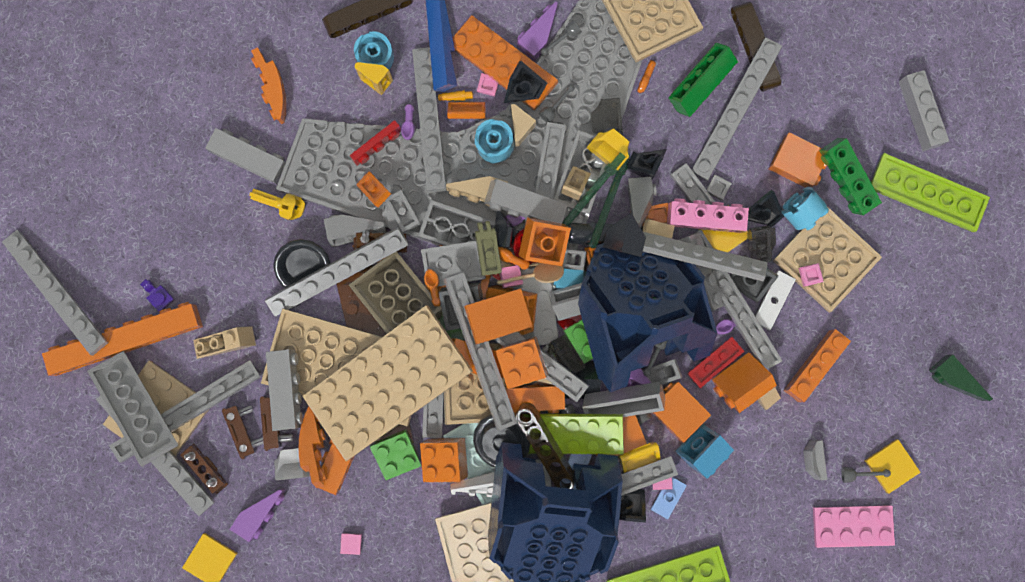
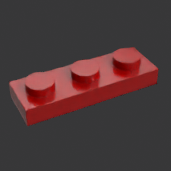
(376, 143)
(715, 362)

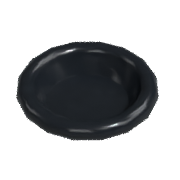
(298, 260)
(488, 439)

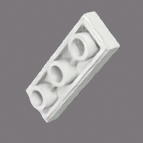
(779, 290)

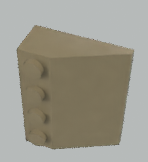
(392, 292)

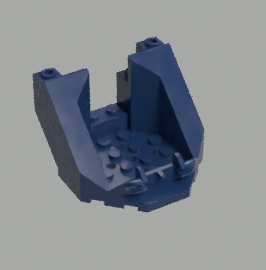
(628, 323)
(531, 513)

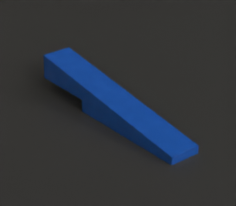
(440, 45)

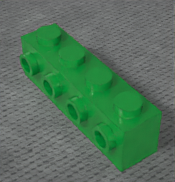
(703, 79)
(850, 176)

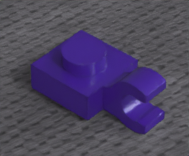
(158, 297)

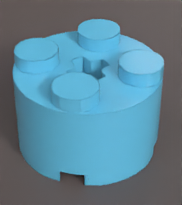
(373, 43)
(498, 131)
(804, 209)

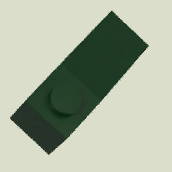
(955, 376)

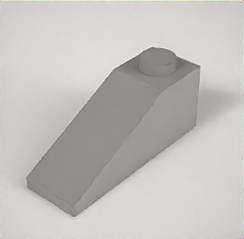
(641, 197)
(343, 228)

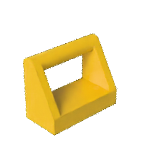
(374, 75)
(639, 457)

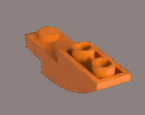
(274, 88)
(310, 441)

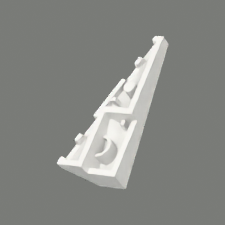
(484, 484)

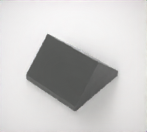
(754, 288)

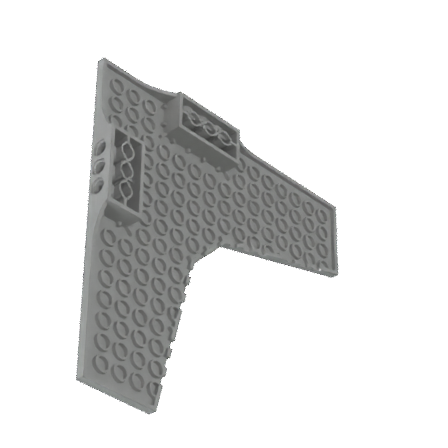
(592, 62)

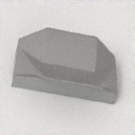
(399, 213)
(815, 459)
(288, 465)

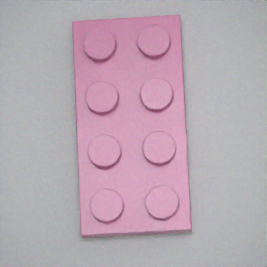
(853, 526)

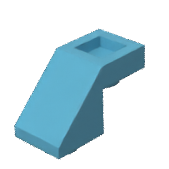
(570, 278)

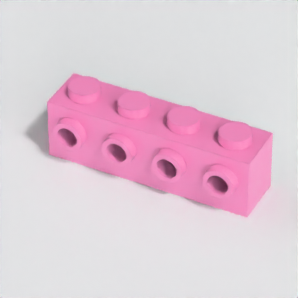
(708, 217)

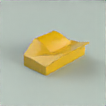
(608, 146)

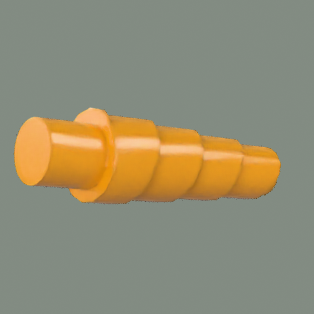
(456, 96)

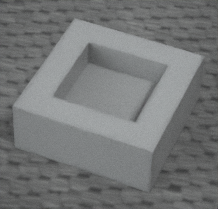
(718, 187)

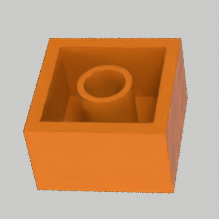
(544, 241)
(521, 362)
(444, 460)

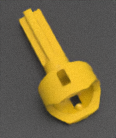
(285, 205)

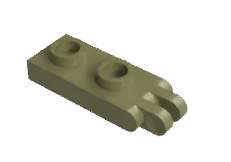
(487, 249)

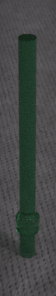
(610, 170)
(607, 205)

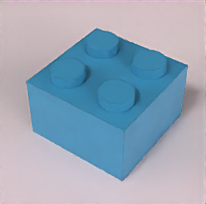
(705, 451)

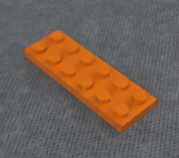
(496, 56)

